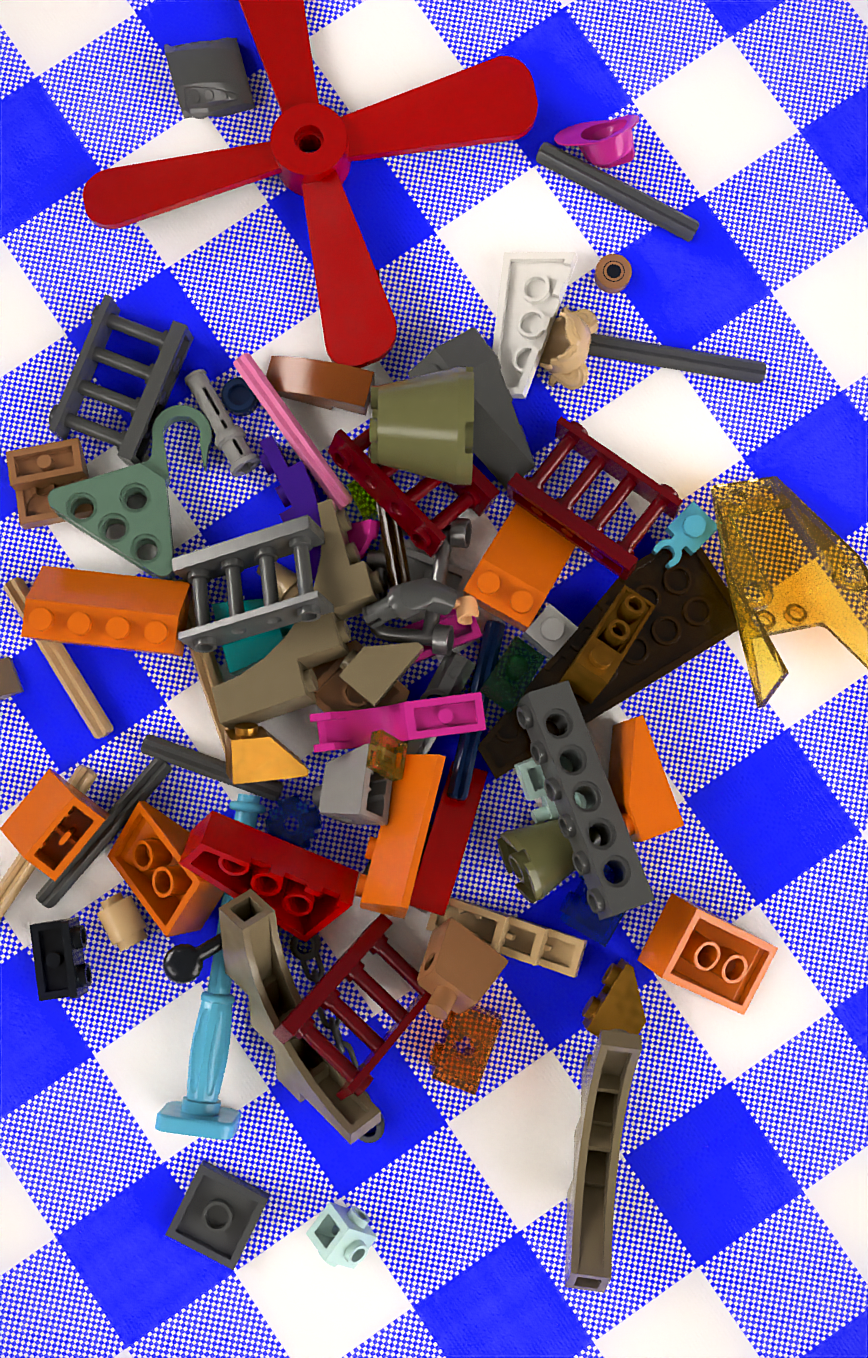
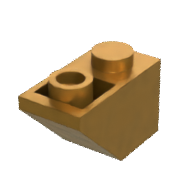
(617, 1004)

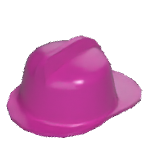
(602, 142)

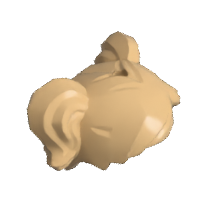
(569, 347)

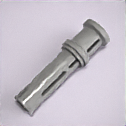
(229, 437)

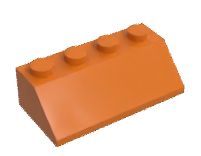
(107, 610)
(400, 843)

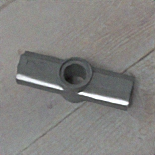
(447, 681)

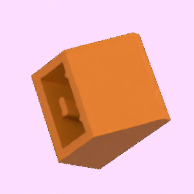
(53, 824)

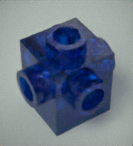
(307, 816)

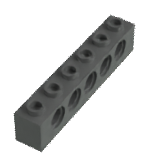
(602, 812)

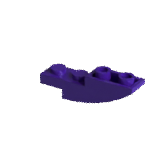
(295, 489)

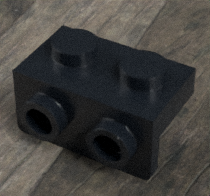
(60, 958)

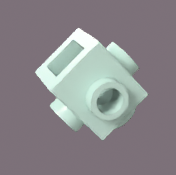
(342, 1235)

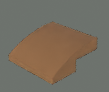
(39, 470)

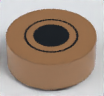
(613, 273)

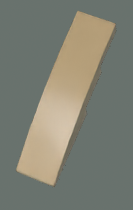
(516, 936)

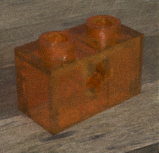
(466, 1067)

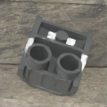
(209, 78)

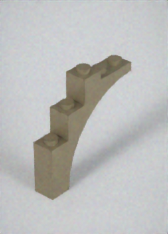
(283, 677)
(259, 968)
(597, 1143)

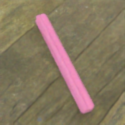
(292, 430)

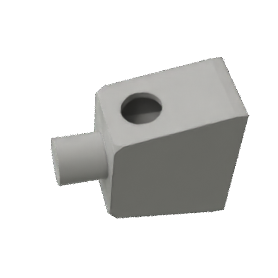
(353, 791)

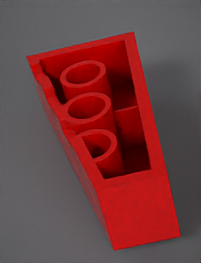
(295, 882)

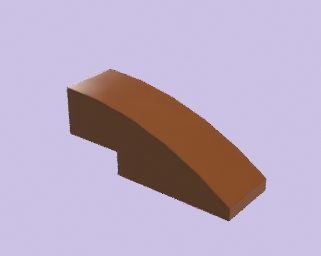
(321, 383)

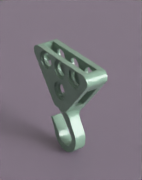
(112, 490)

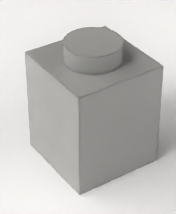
(549, 631)

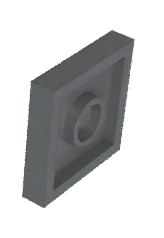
(217, 1214)

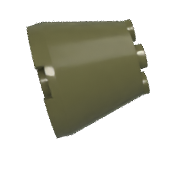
(426, 425)

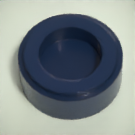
(239, 397)

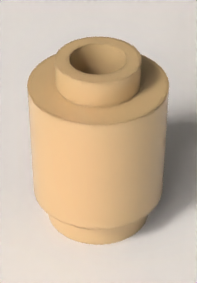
(122, 921)

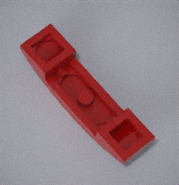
(446, 847)

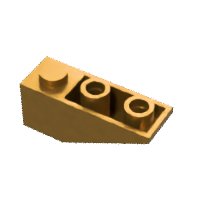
(608, 644)

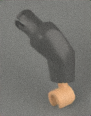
(418, 595)

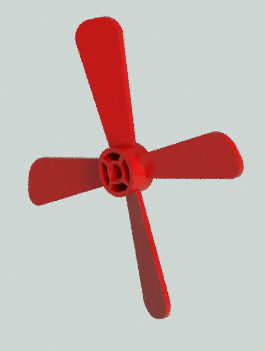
(463, 109)

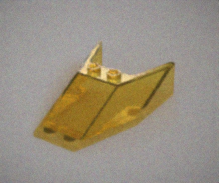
(786, 576)

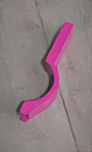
(403, 720)

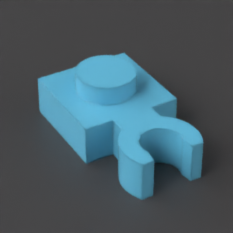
(688, 532)

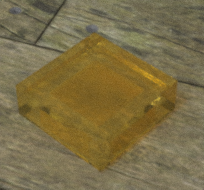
(386, 755)

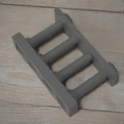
(144, 410)
(231, 559)

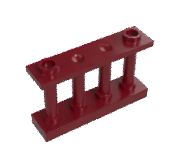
(401, 506)
(588, 533)
(326, 996)

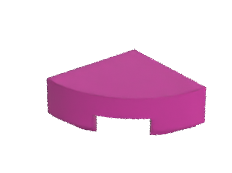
(363, 534)

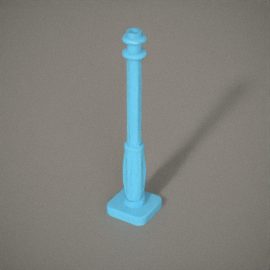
(201, 1110)

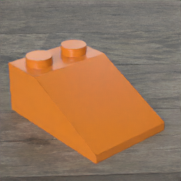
(519, 569)
(640, 782)
(149, 860)
(707, 954)

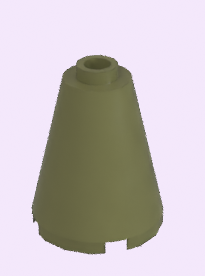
(538, 857)

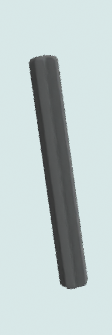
(617, 191)
(677, 358)
(119, 814)

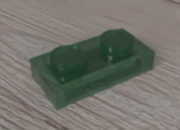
(512, 674)

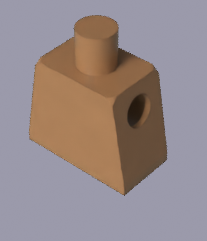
(457, 969)

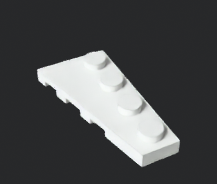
(526, 310)

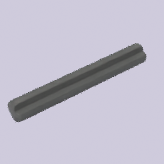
(205, 765)

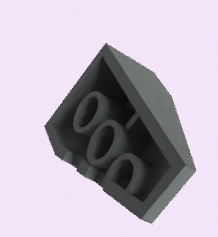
(496, 430)

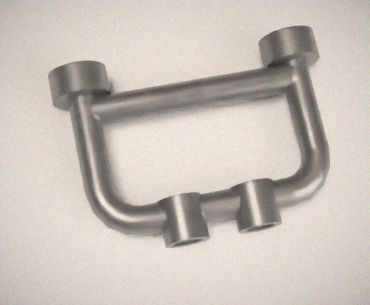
(433, 634)

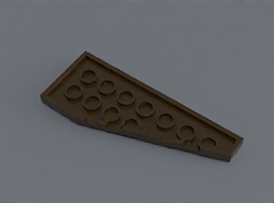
(688, 618)

